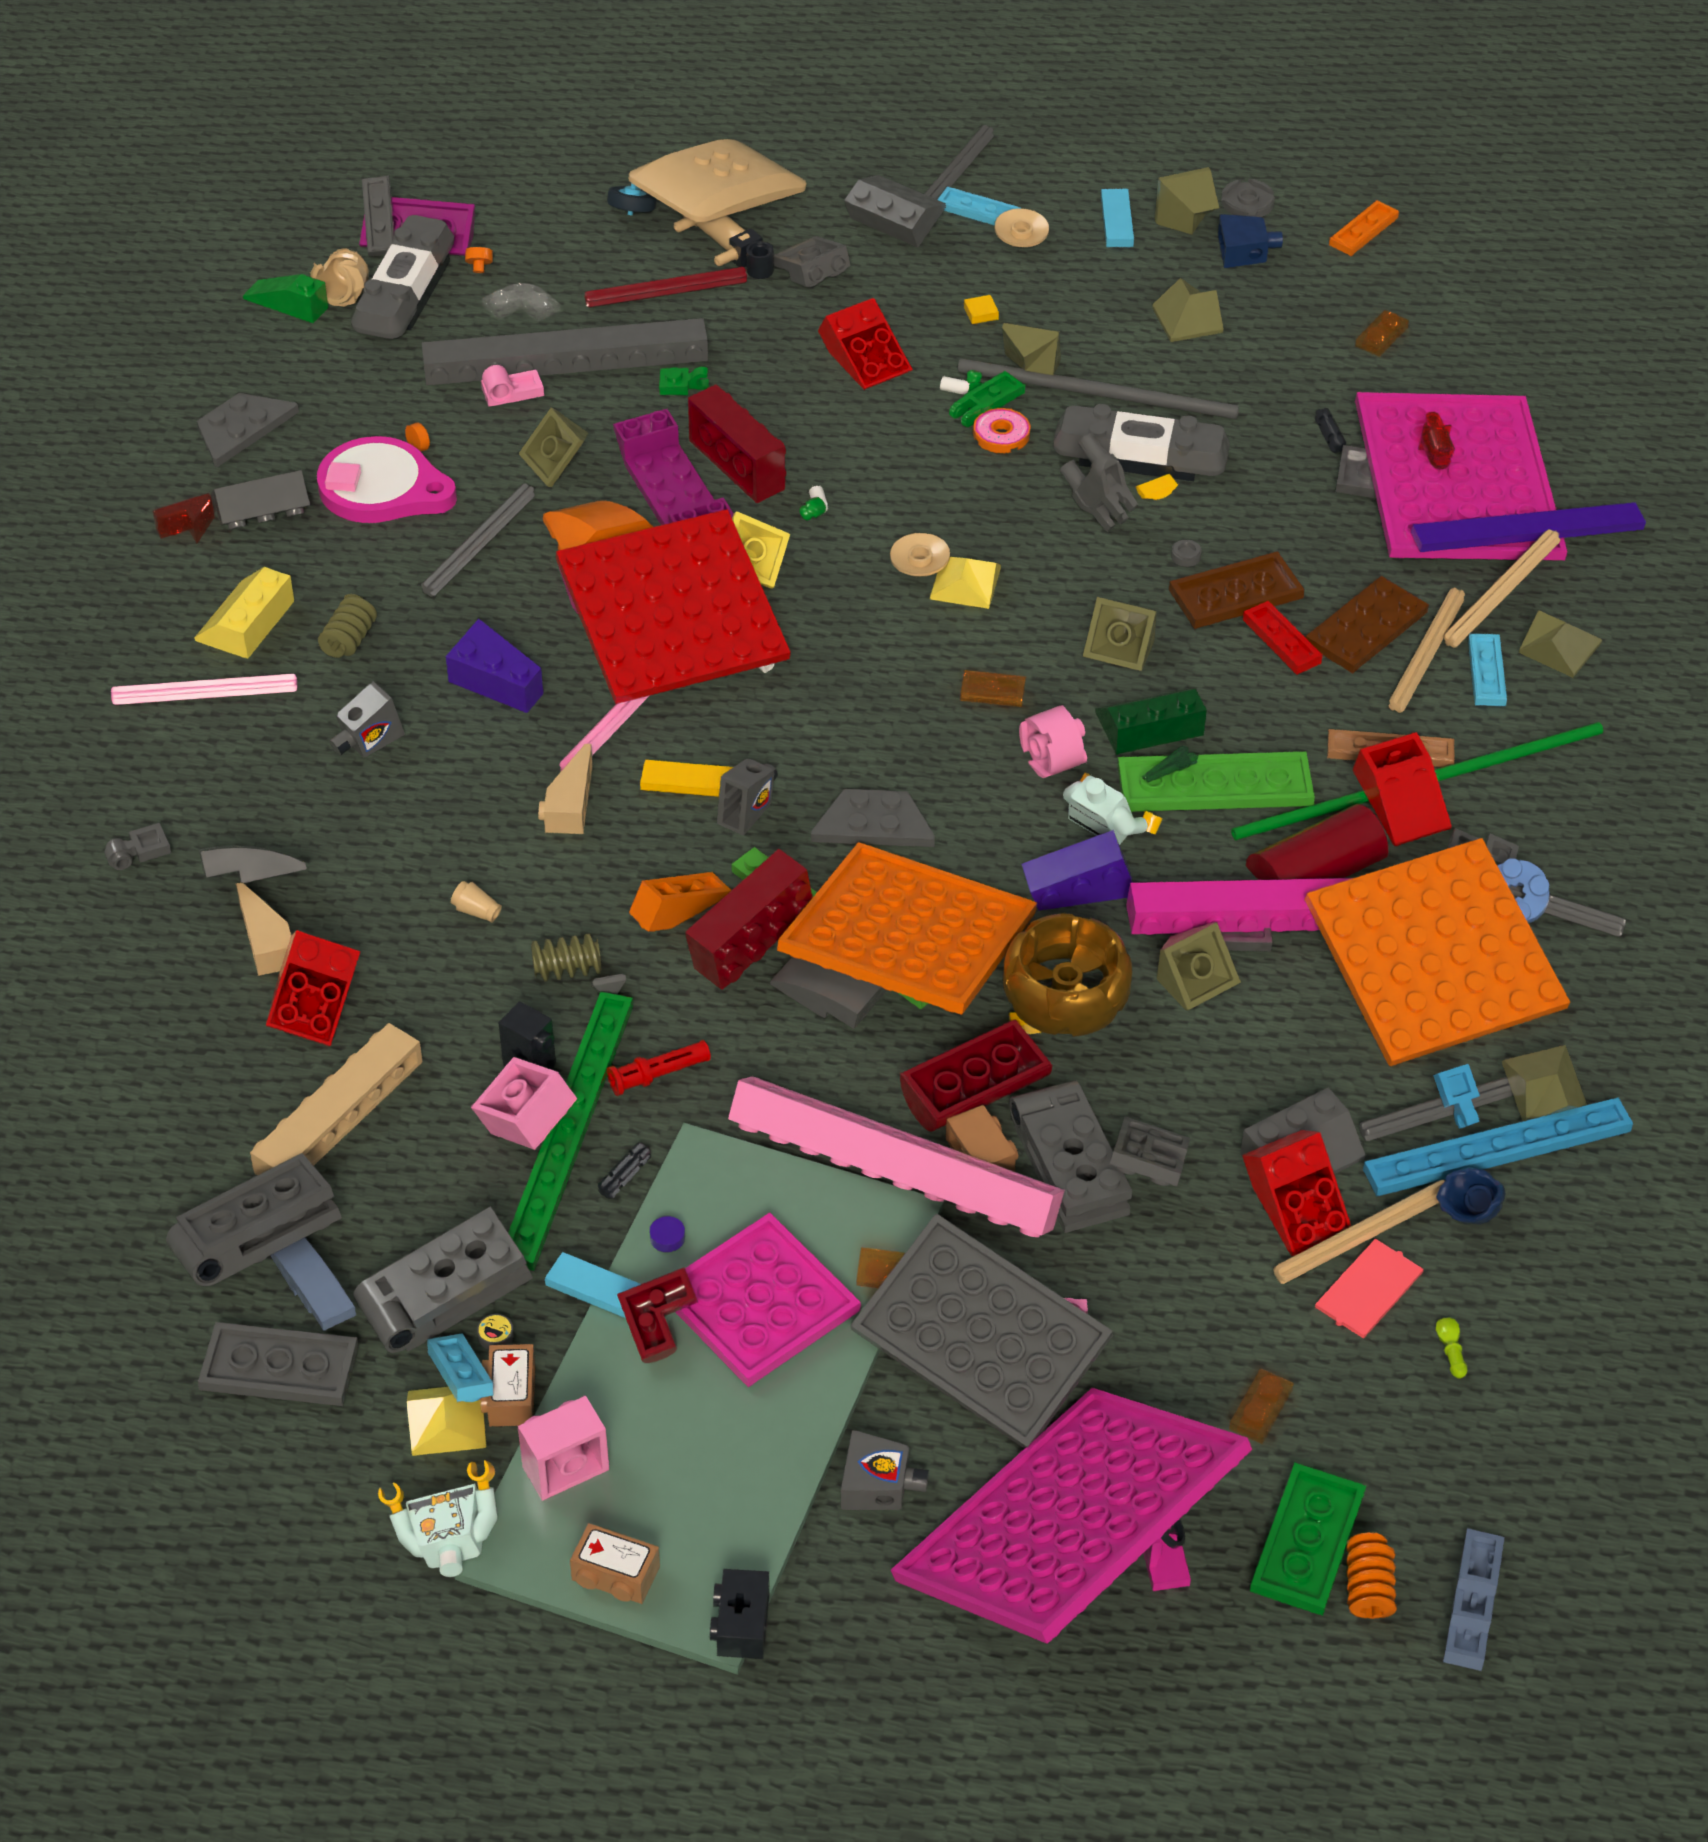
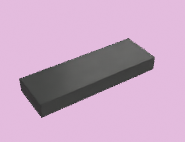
(378, 214)

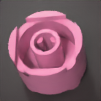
(1053, 741)

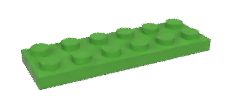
(1219, 782)

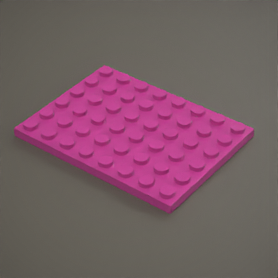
(1491, 474)
(1070, 1513)

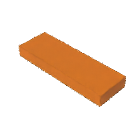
(1363, 228)

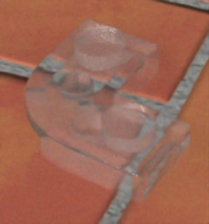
(521, 296)

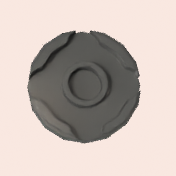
(1255, 201)

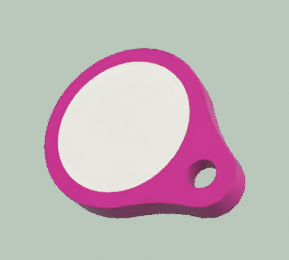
(391, 483)

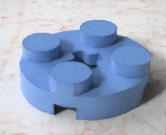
(1534, 886)

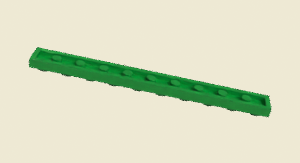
(564, 1141)

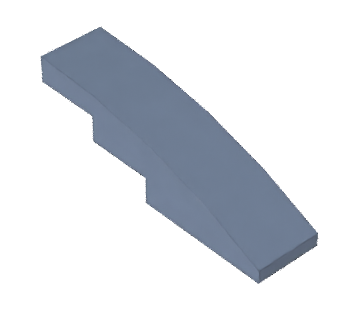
(314, 1283)
(1474, 1599)

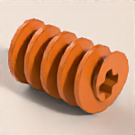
(1370, 1576)

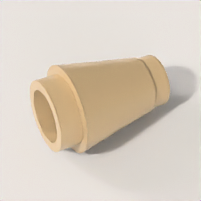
(475, 902)

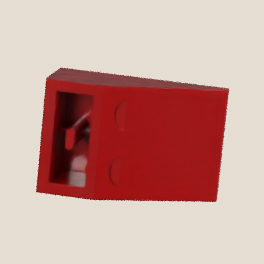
(864, 344)
(1403, 788)
(312, 987)
(1298, 1189)

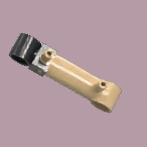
(742, 246)

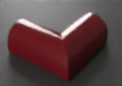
(646, 1312)

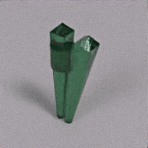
(1174, 762)

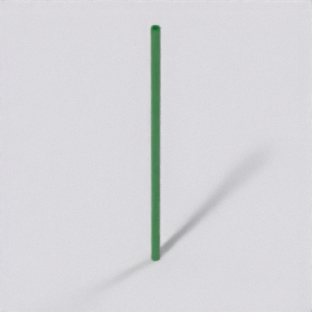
(1442, 774)

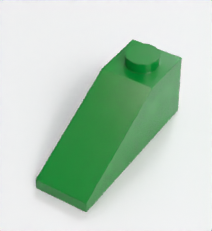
(292, 295)

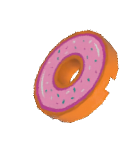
(1001, 418)

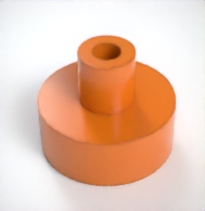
(478, 257)

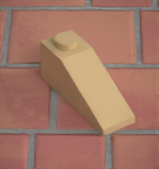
(568, 796)
(266, 931)

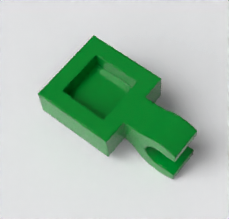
(679, 380)

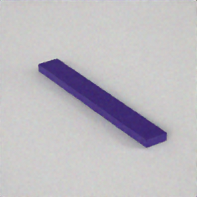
(1527, 527)

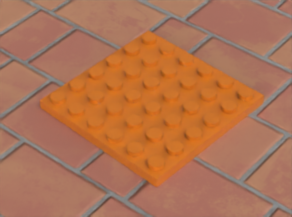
(908, 927)
(1436, 951)

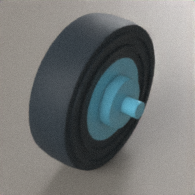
(630, 199)

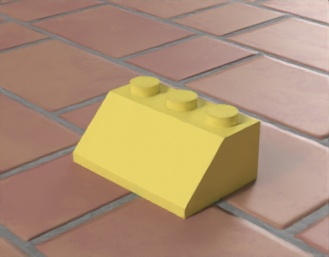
(249, 613)

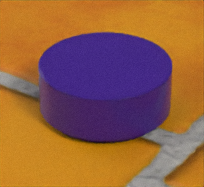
(667, 1234)

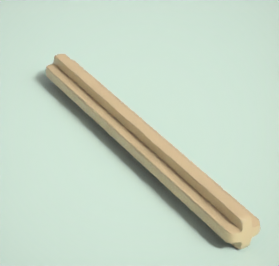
(1501, 588)
(1426, 650)
(1357, 1234)

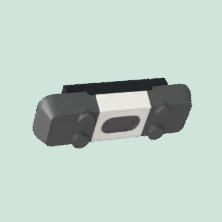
(404, 278)
(1145, 442)

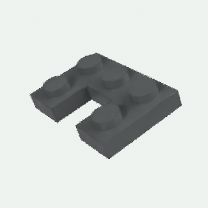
(1150, 1152)

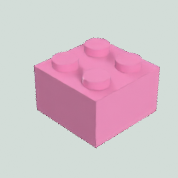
(524, 1103)
(563, 1447)

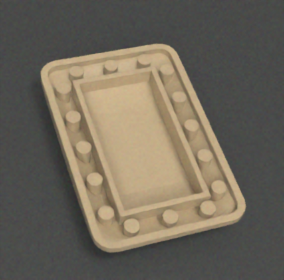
(715, 180)

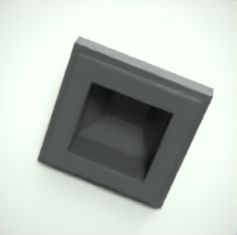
(608, 984)

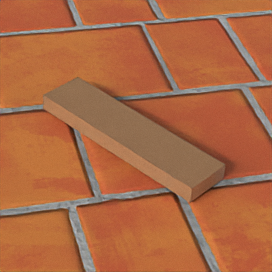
(1347, 744)

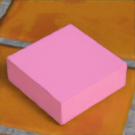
(343, 476)

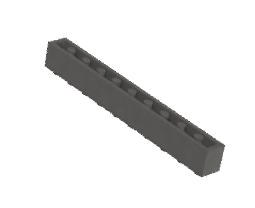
(567, 350)

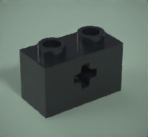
(527, 1036)
(742, 1633)

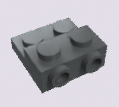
(813, 260)

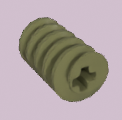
(347, 626)
(566, 957)

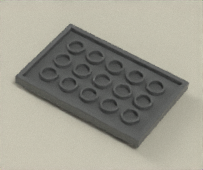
(982, 1331)

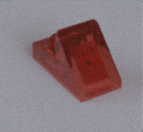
(186, 515)

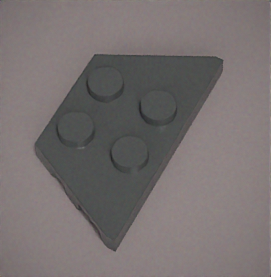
(241, 423)
(874, 819)

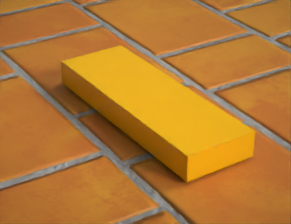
(682, 777)

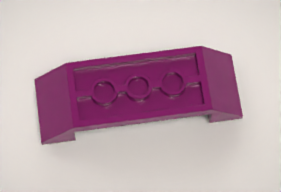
(662, 468)

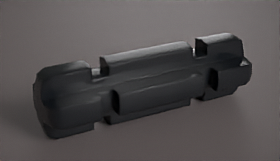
(1330, 430)
(624, 1170)

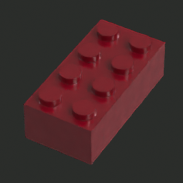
(737, 443)
(749, 919)

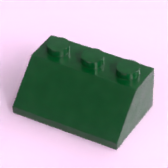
(1153, 720)

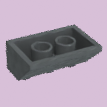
(893, 209)
(261, 499)
(1317, 1113)

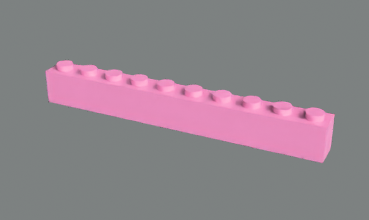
(896, 1156)

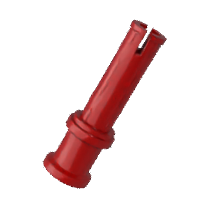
(644, 1071)

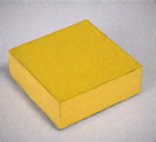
(981, 309)

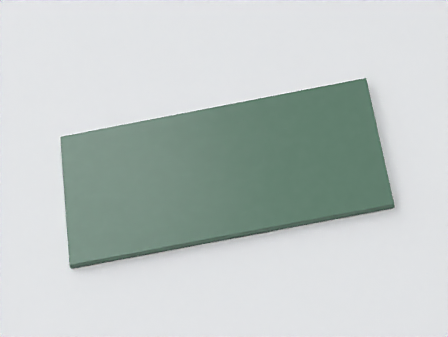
(692, 1451)

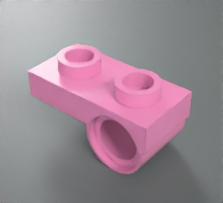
(504, 388)

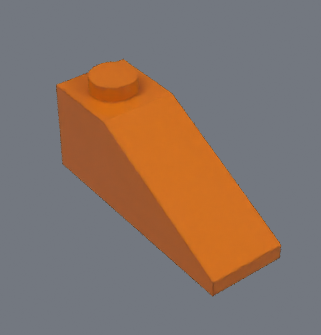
(672, 900)

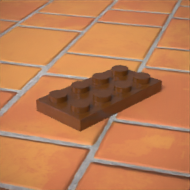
(1235, 588)
(1367, 624)

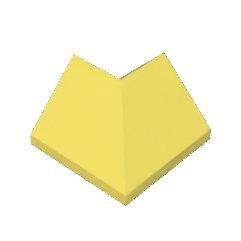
(763, 545)
(966, 582)
(442, 1423)

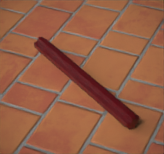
(665, 287)

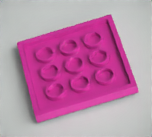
(763, 1299)

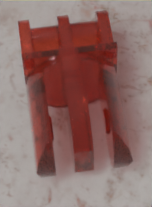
(1437, 441)

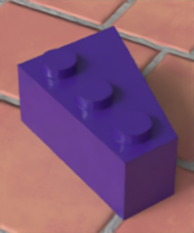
(494, 668)
(1079, 874)

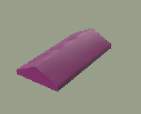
(457, 216)

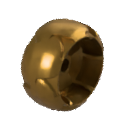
(1068, 1004)

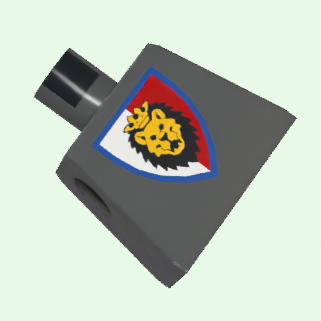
(367, 723)
(745, 795)
(878, 1474)

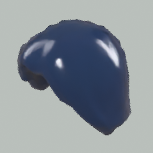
(1471, 1196)

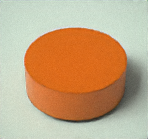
(417, 436)

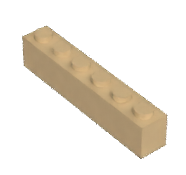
(341, 1100)

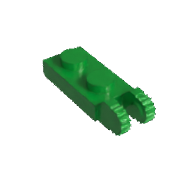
(987, 396)

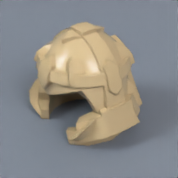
(343, 276)

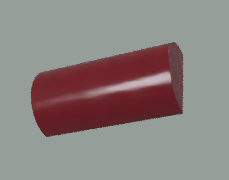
(1324, 850)
(973, 1075)

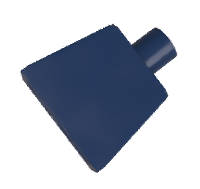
(1245, 240)

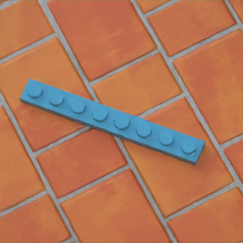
(1498, 1146)

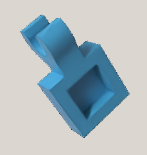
(1457, 1089)

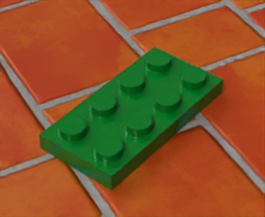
(1308, 1539)

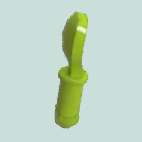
(1449, 1333)

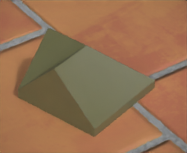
(1185, 199)
(1188, 312)
(1032, 348)
(552, 446)
(1120, 633)
(1558, 644)
(1196, 966)
(1544, 1083)

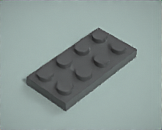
(278, 1364)

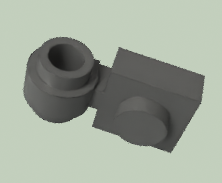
(144, 842)

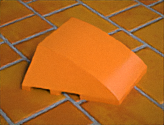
(592, 523)

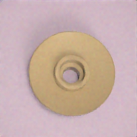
(1021, 227)
(920, 554)

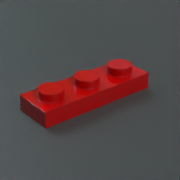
(1282, 637)

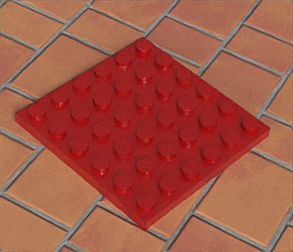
(672, 606)

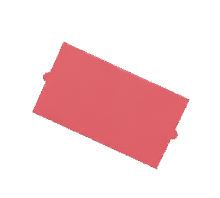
(1369, 1288)

